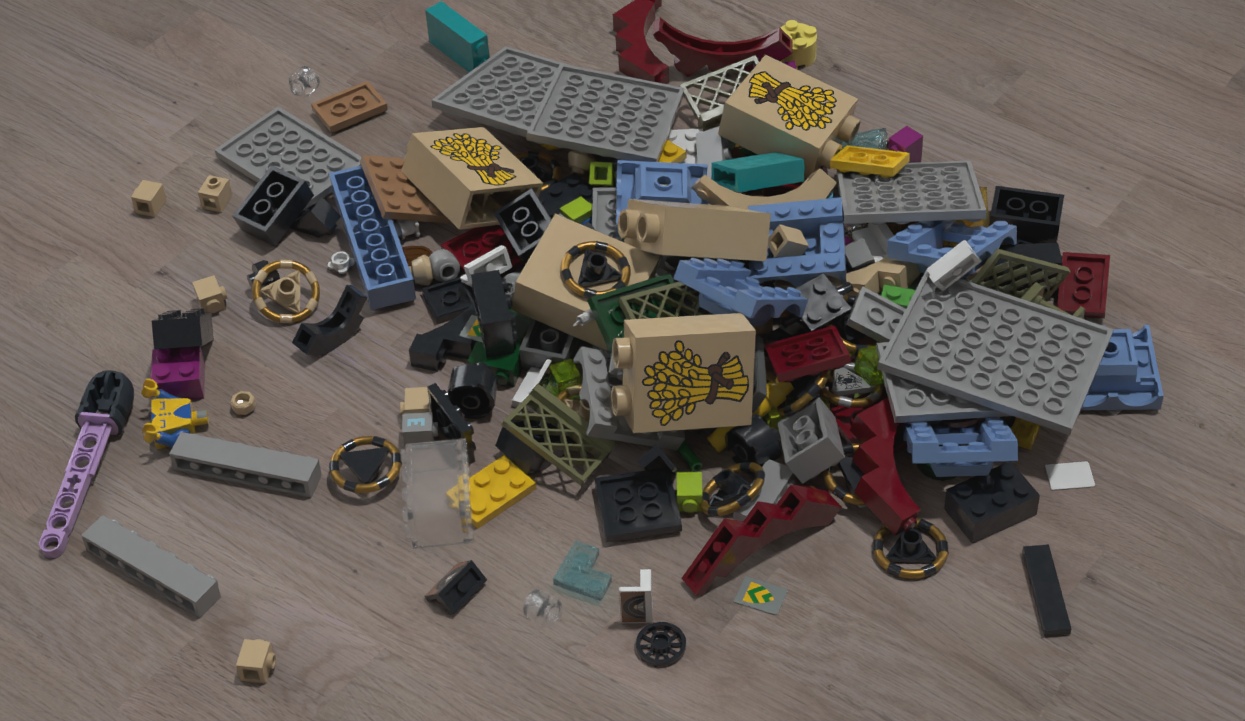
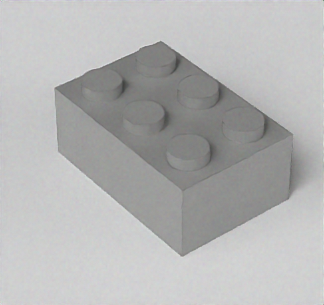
(810, 440)

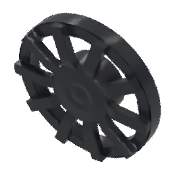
(661, 644)

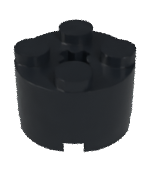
(473, 389)
(754, 442)

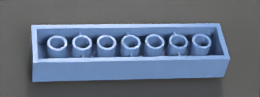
(372, 241)

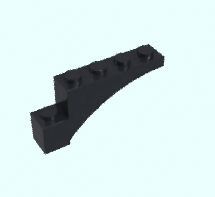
(431, 348)

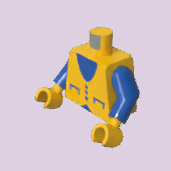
(169, 416)

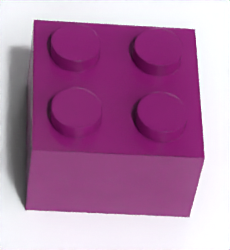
(179, 371)

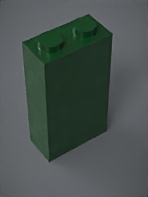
(507, 366)

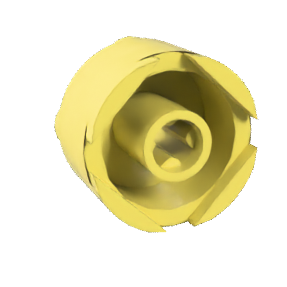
(804, 43)

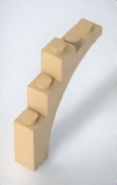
(815, 187)
(873, 277)

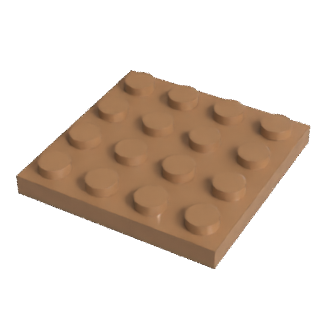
(396, 193)

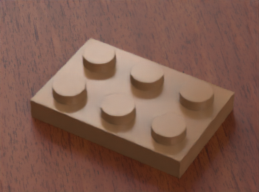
(349, 106)

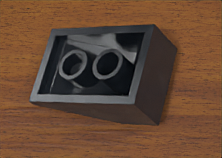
(521, 454)

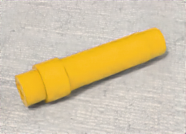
(775, 396)

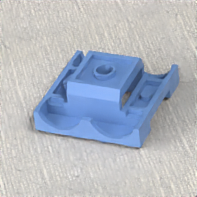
(643, 179)
(823, 229)
(924, 241)
(730, 290)
(1127, 374)
(987, 443)

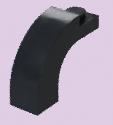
(336, 328)

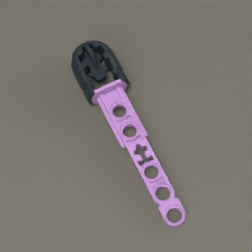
(106, 393)

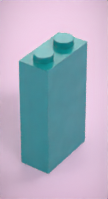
(456, 36)
(758, 171)

